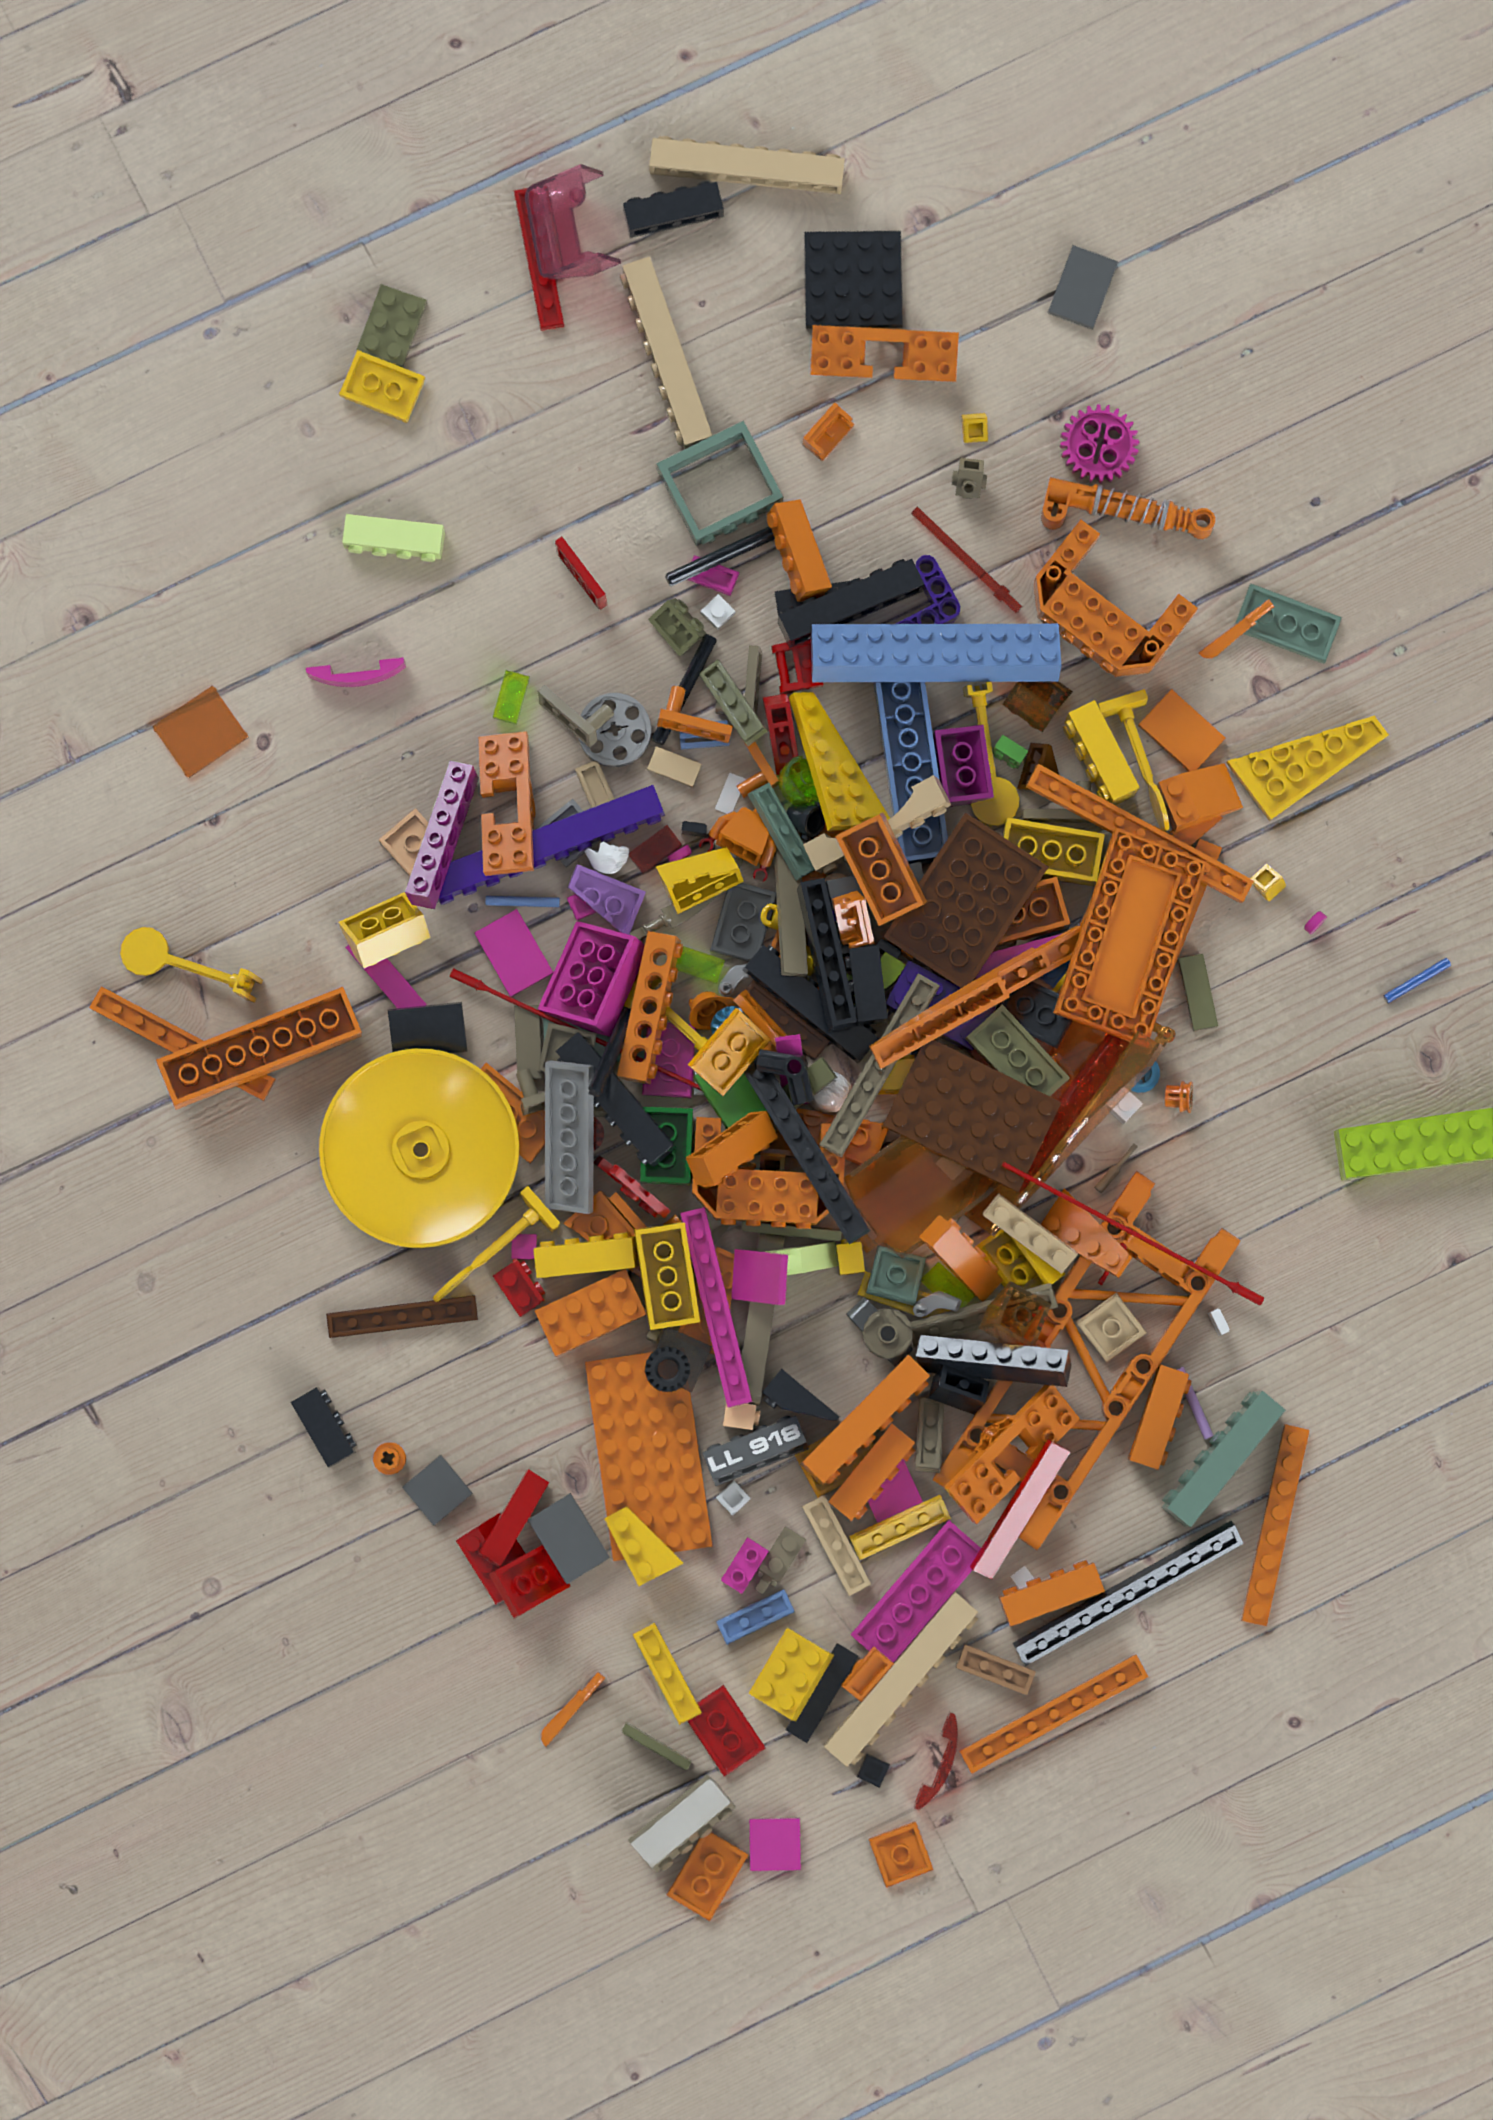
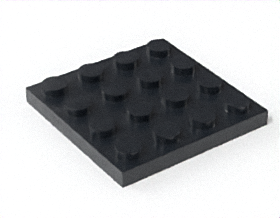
(853, 279)

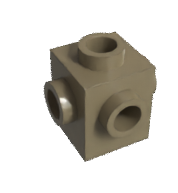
(969, 478)

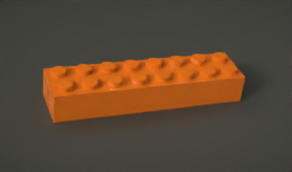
(259, 1048)

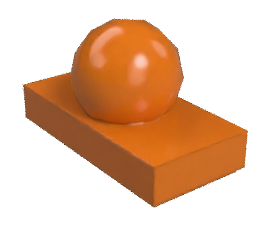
(867, 1674)

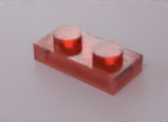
(654, 849)

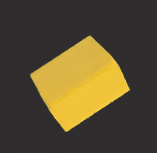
(975, 427)
(1268, 882)

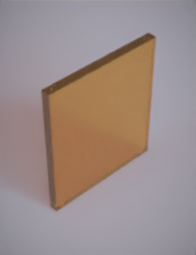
(200, 731)

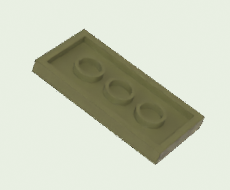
(1016, 1053)

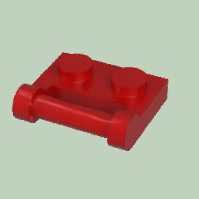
(803, 667)

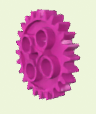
(1077, 438)

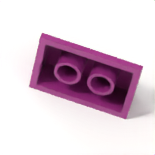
(963, 764)

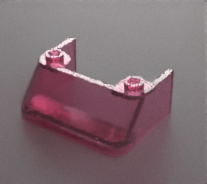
(554, 227)

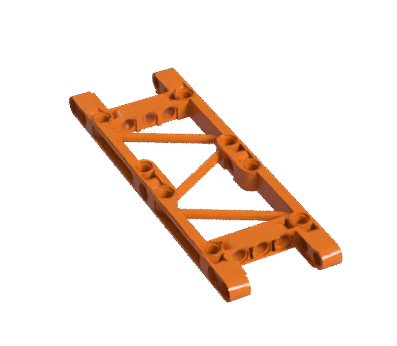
(1130, 1382)

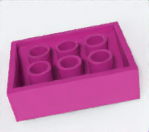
(593, 978)

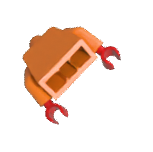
(745, 837)

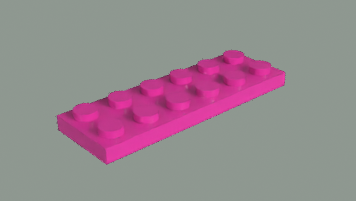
(918, 1593)

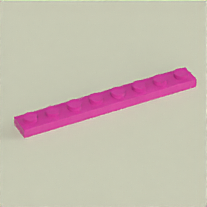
(716, 1307)

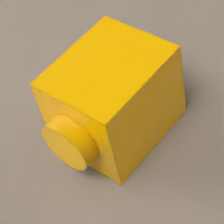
(850, 1258)

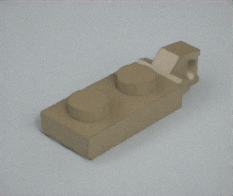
(779, 1559)

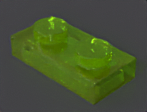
(511, 697)
(700, 965)
(942, 1280)

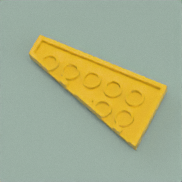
(1295, 768)
(838, 780)

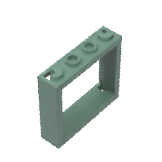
(702, 450)

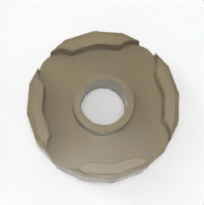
(893, 1319)

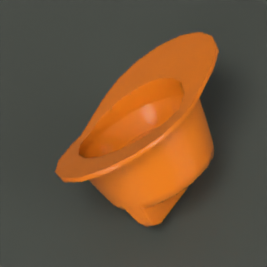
(704, 1008)

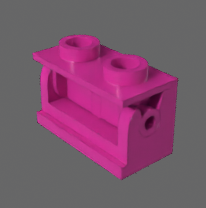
(744, 1565)

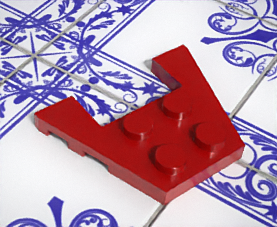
(632, 1188)

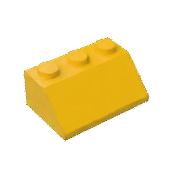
(384, 930)
(1017, 1262)

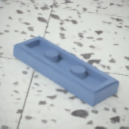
(755, 1616)

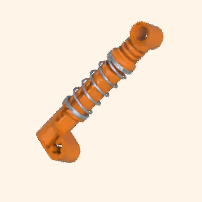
(1121, 505)

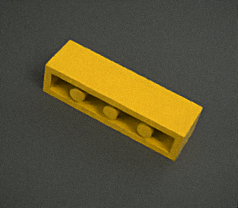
(585, 1257)

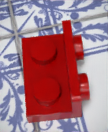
(519, 1288)

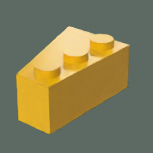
(699, 878)
(641, 1547)

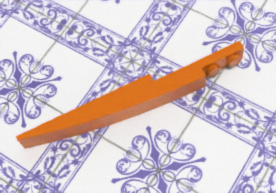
(975, 998)

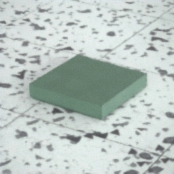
(895, 1277)

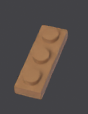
(995, 1669)

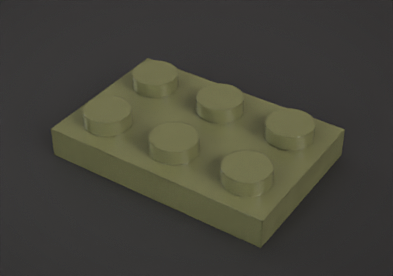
(392, 325)

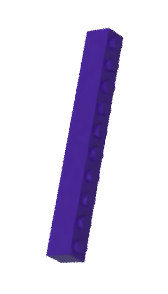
(560, 838)

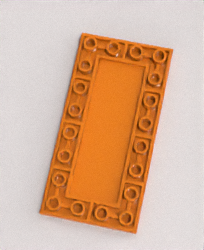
(1130, 936)

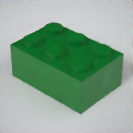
(674, 1168)

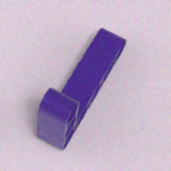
(937, 601)

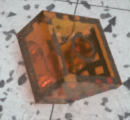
(1037, 702)
(1015, 1316)

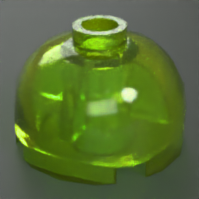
(797, 783)

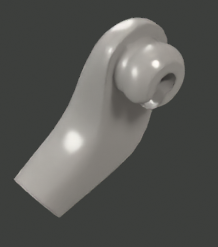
(731, 980)
(935, 1301)

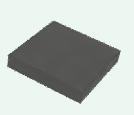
(437, 1490)

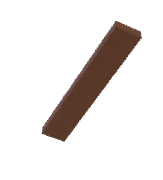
(402, 1316)

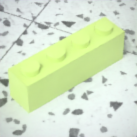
(393, 537)

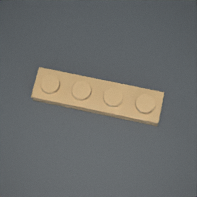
(1030, 1233)
(836, 1545)

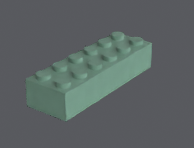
(1223, 1458)

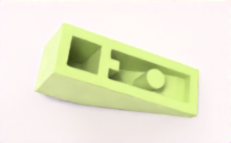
(809, 1257)

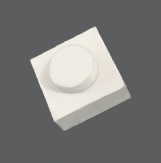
(718, 612)

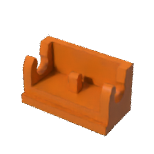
(828, 432)
(853, 920)

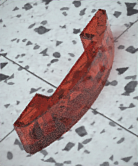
(928, 1792)

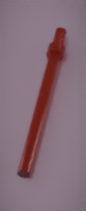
(1000, 592)

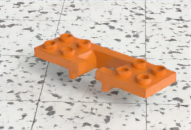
(925, 353)
(506, 768)
(980, 1482)

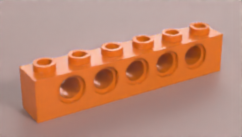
(655, 946)

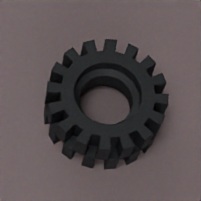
(654, 1360)

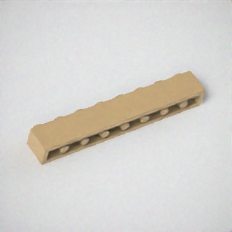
(746, 165)
(666, 352)
(905, 1674)

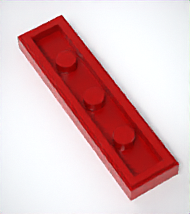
(513, 1518)

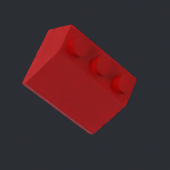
(471, 1545)

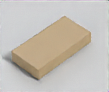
(674, 767)
(594, 783)

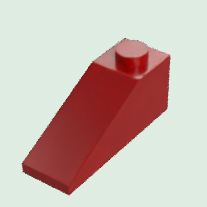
(780, 729)

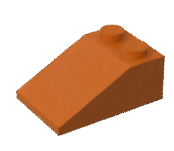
(1199, 796)

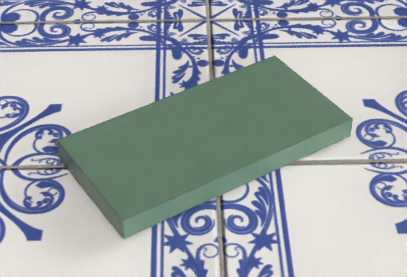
(1291, 624)

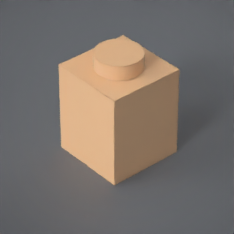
(741, 1416)

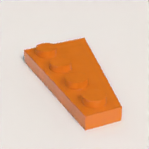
(865, 1142)
(602, 1221)
(1086, 1236)
(700, 1330)

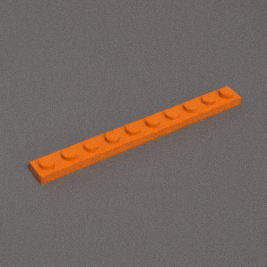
(1110, 816)

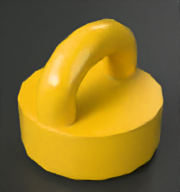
(773, 923)

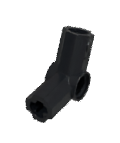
(798, 1083)

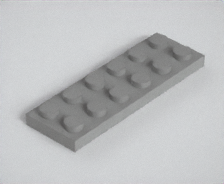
(568, 1137)

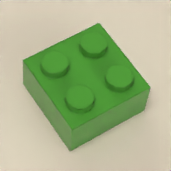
(1009, 752)

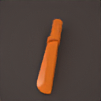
(1235, 632)
(560, 1720)

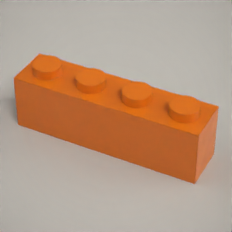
(798, 550)
(732, 1148)
(961, 1258)
(1159, 1416)
(871, 1473)
(1052, 1593)

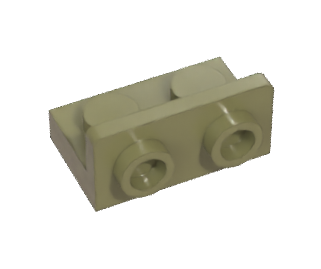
(677, 625)

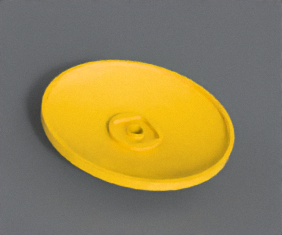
(372, 1140)

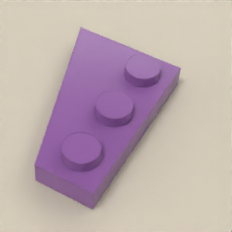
(608, 897)

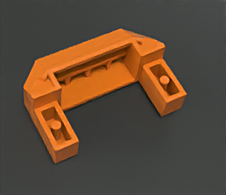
(1094, 622)
(763, 1194)

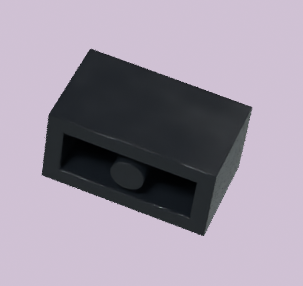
(959, 1389)

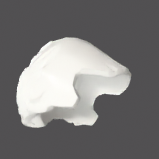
(608, 858)
(832, 1096)

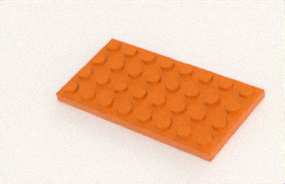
(648, 1453)

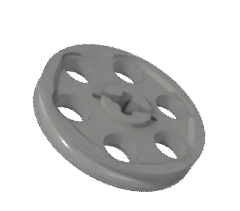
(623, 739)

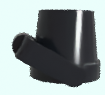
(807, 820)

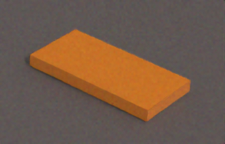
(530, 1126)

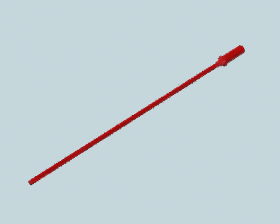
(479, 985)
(1235, 1287)

